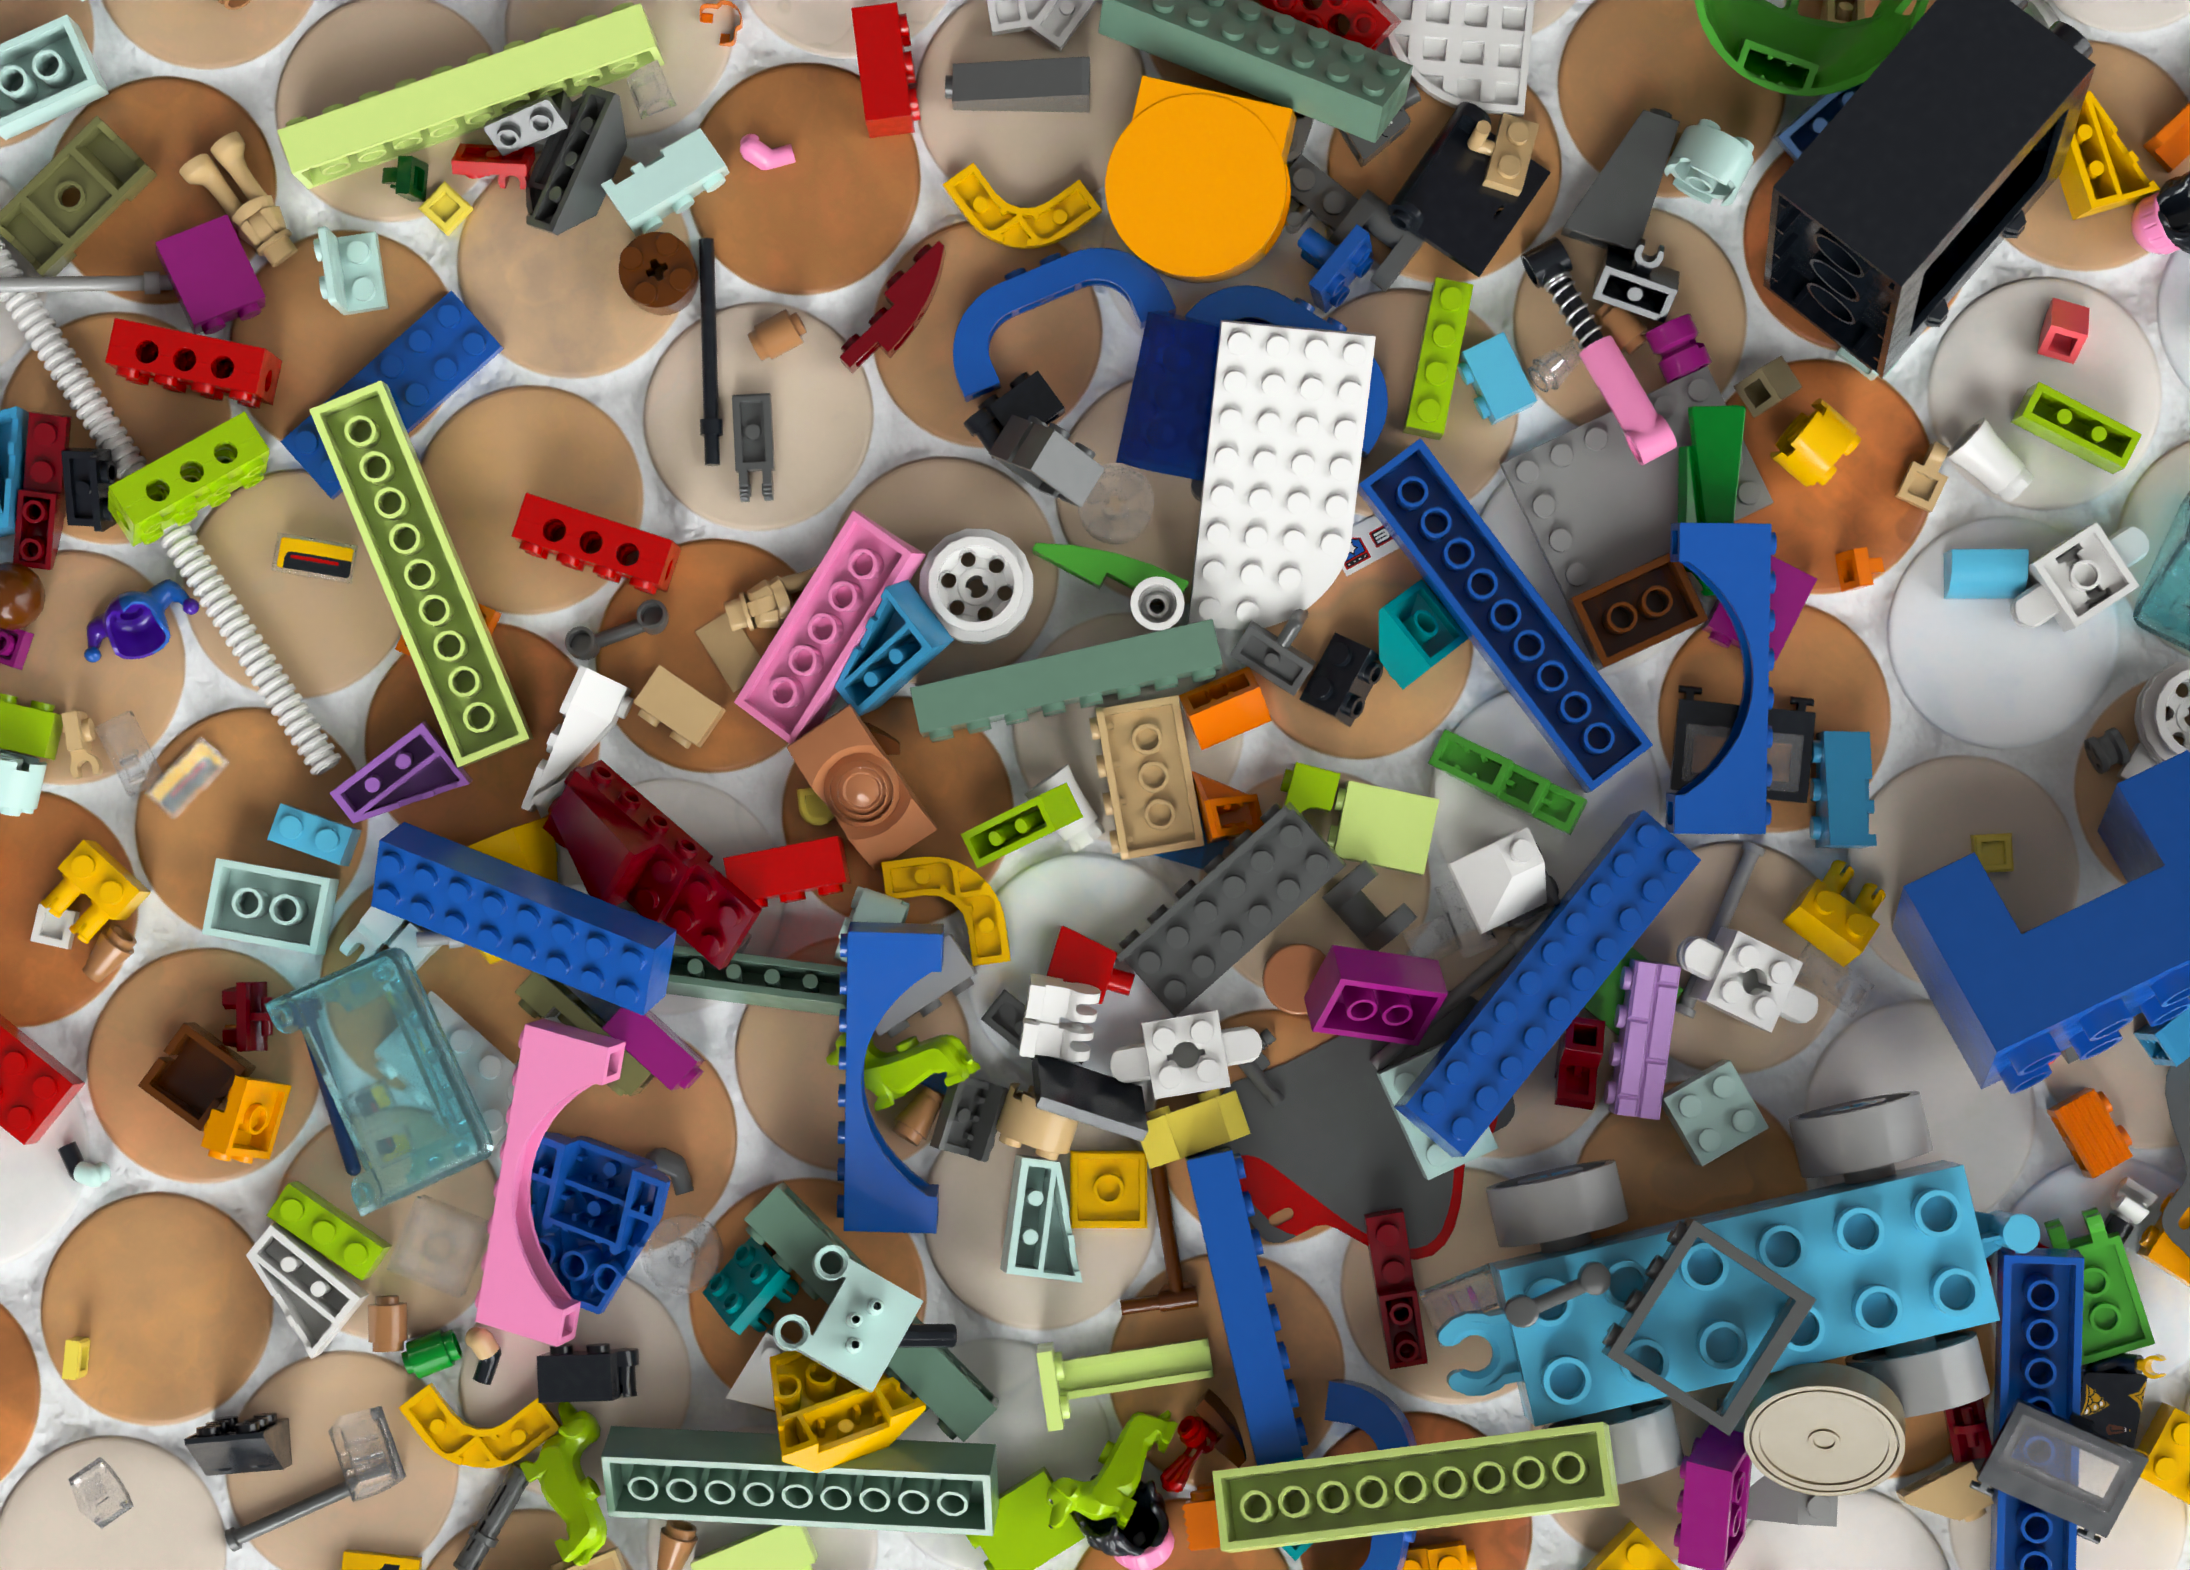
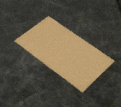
(729, 651)

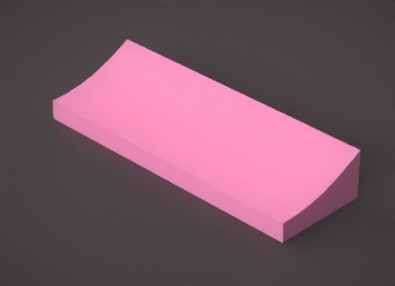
(802, 664)

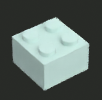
(1713, 1112)

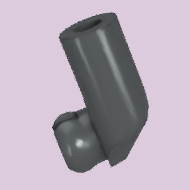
(673, 1166)

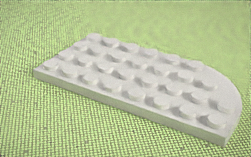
(1466, 50)
(1279, 470)

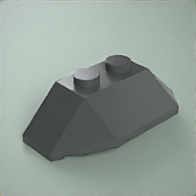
(576, 162)

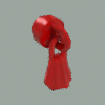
(1193, 1434)

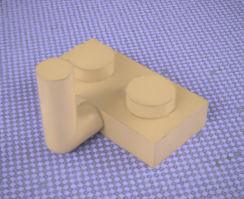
(1508, 152)

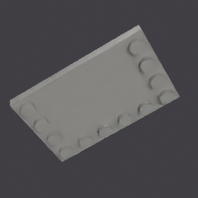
(1602, 509)

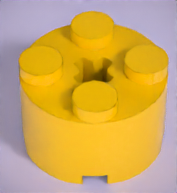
(1815, 444)

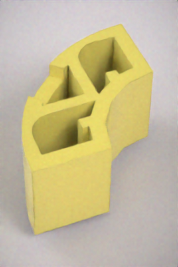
(1193, 1128)

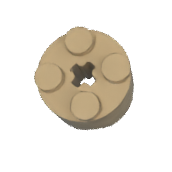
(1026, 1124)

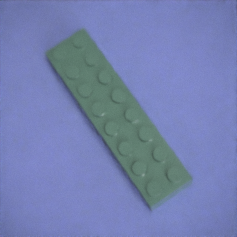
(1268, 58)
(1067, 679)
(930, 1373)

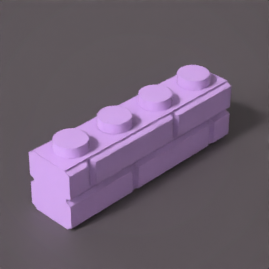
(1643, 1038)

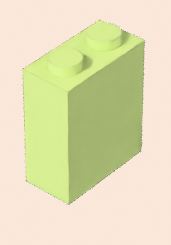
(1383, 827)

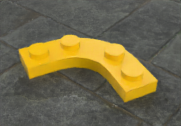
(1020, 226)
(965, 890)
(474, 1445)

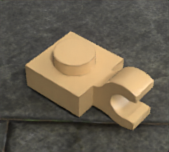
(1923, 482)
(79, 733)

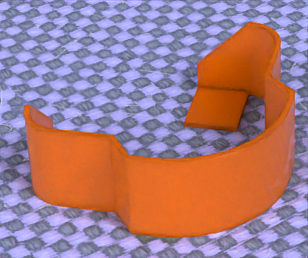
(708, 18)

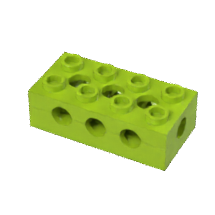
(188, 480)

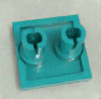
(747, 1286)

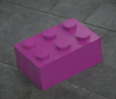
(1375, 995)
(1713, 1500)

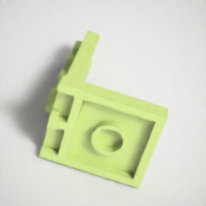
(1116, 1373)

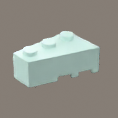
(667, 182)
(1038, 1223)

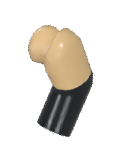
(487, 1352)

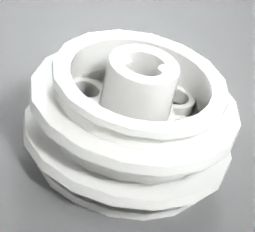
(986, 546)
(2152, 724)

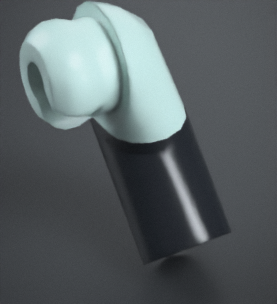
(83, 1171)

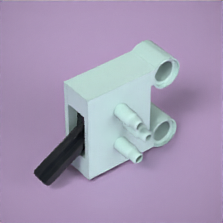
(863, 1324)

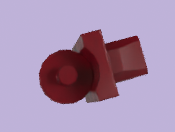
(252, 1018)
(1968, 1431)

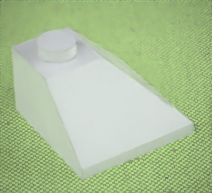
(1501, 880)

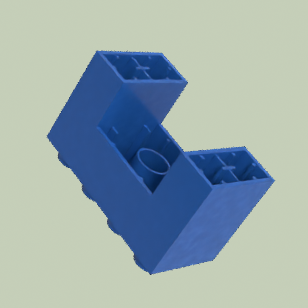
(2077, 977)

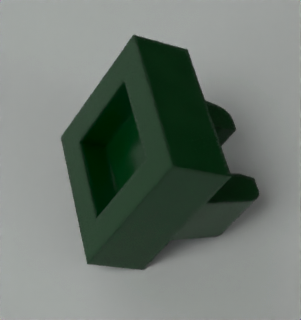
(408, 178)

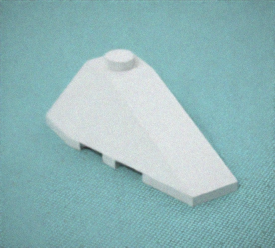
(589, 714)

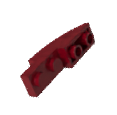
(910, 297)
(42, 498)
(1395, 1288)

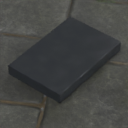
(1089, 1097)

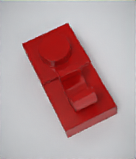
(486, 160)

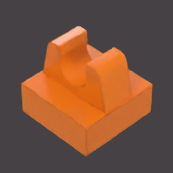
(1856, 568)

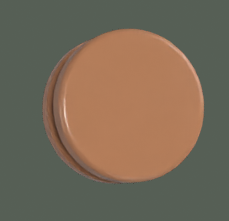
(1289, 976)

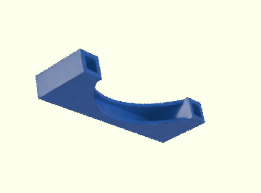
(1733, 787)
(878, 1186)

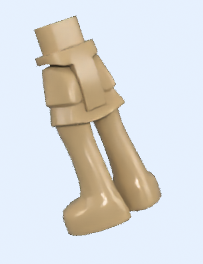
(258, 219)
(767, 602)

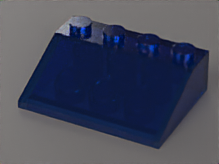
(1171, 397)

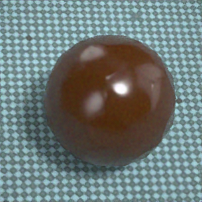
(20, 596)

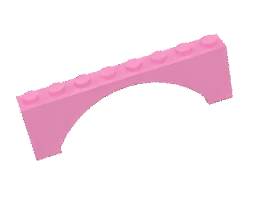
(517, 1282)

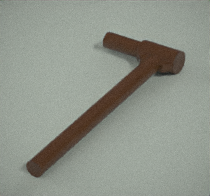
(1177, 1293)

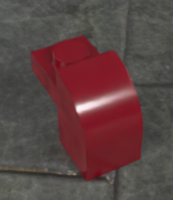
(1578, 1062)

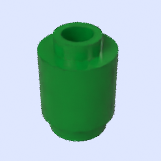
(431, 1353)

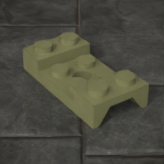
(105, 175)
(548, 997)

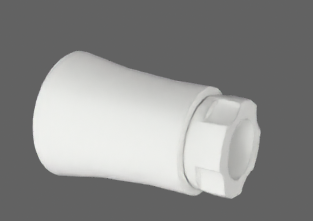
(1990, 461)
(1155, 590)
(1083, 830)

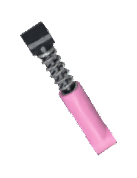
(1643, 428)

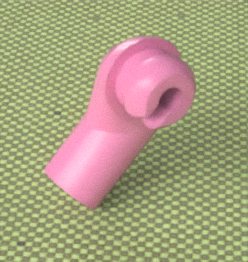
(763, 156)

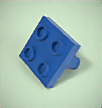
(1335, 264)

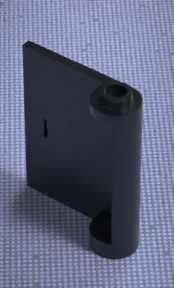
(1447, 201)

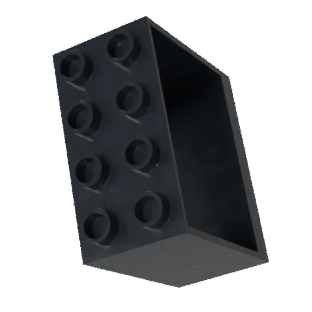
(1925, 173)

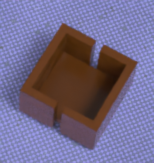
(197, 1077)

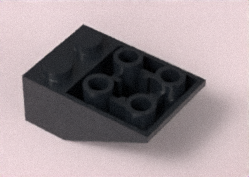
(242, 1446)

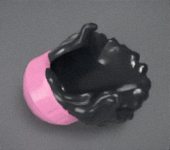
(2163, 218)
(1146, 1538)

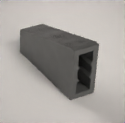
(1021, 85)
(1624, 192)

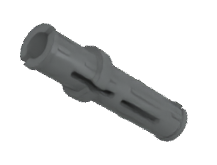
(485, 1533)

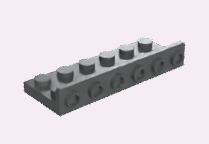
(1230, 907)

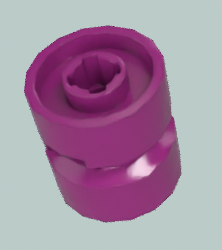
(1678, 348)

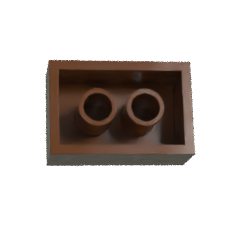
(1636, 611)

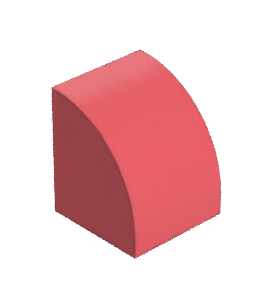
(2064, 330)

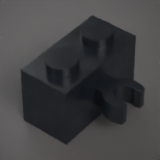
(1637, 282)

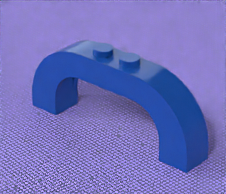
(1039, 286)
(1267, 306)
(1389, 1428)

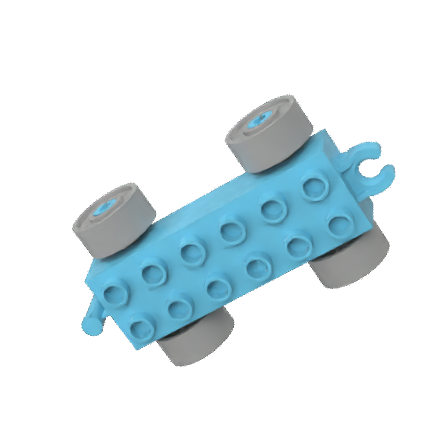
(1882, 1253)

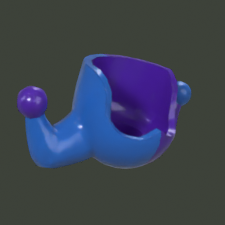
(137, 621)

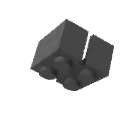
(1047, 459)

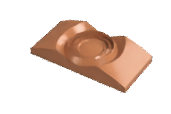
(861, 787)

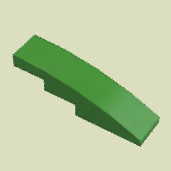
(1096, 565)
(1507, 782)

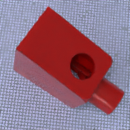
(1087, 962)

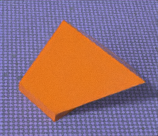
(1225, 809)

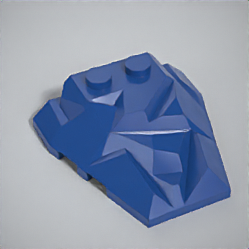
(593, 1213)

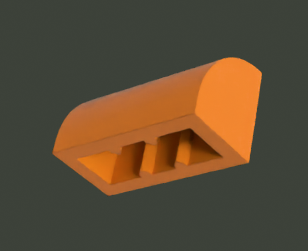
(1225, 707)

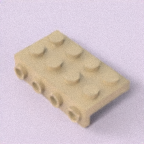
(1147, 778)

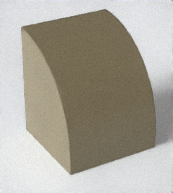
(1767, 386)

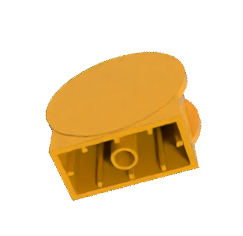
(1200, 180)

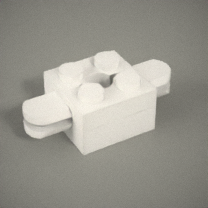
(2080, 577)
(1746, 979)
(1185, 1054)

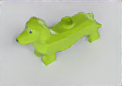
(899, 1071)
(1118, 1479)
(567, 1487)

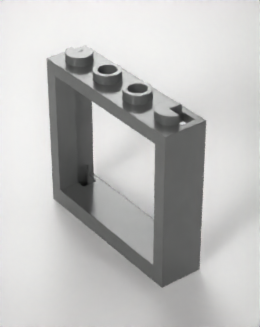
(1761, 1362)

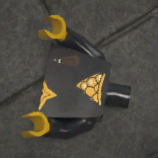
(2115, 1394)

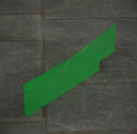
(1710, 467)

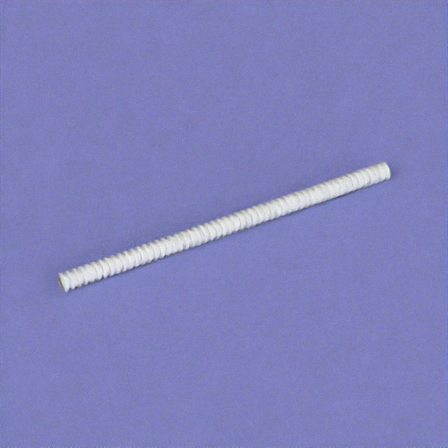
(179, 541)

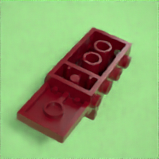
(642, 857)

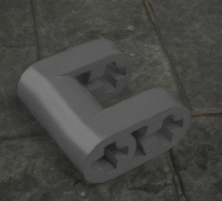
(1373, 216)
(1361, 914)

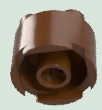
(680, 273)

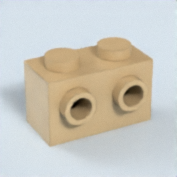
(678, 707)

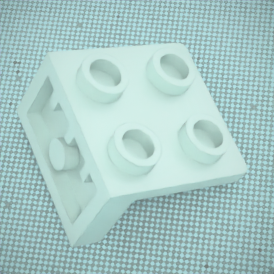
(352, 271)

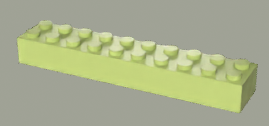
(468, 96)
(421, 573)
(1416, 1487)

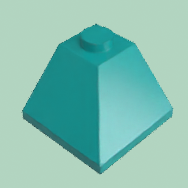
(1415, 634)

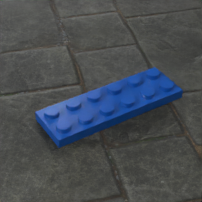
(421, 372)

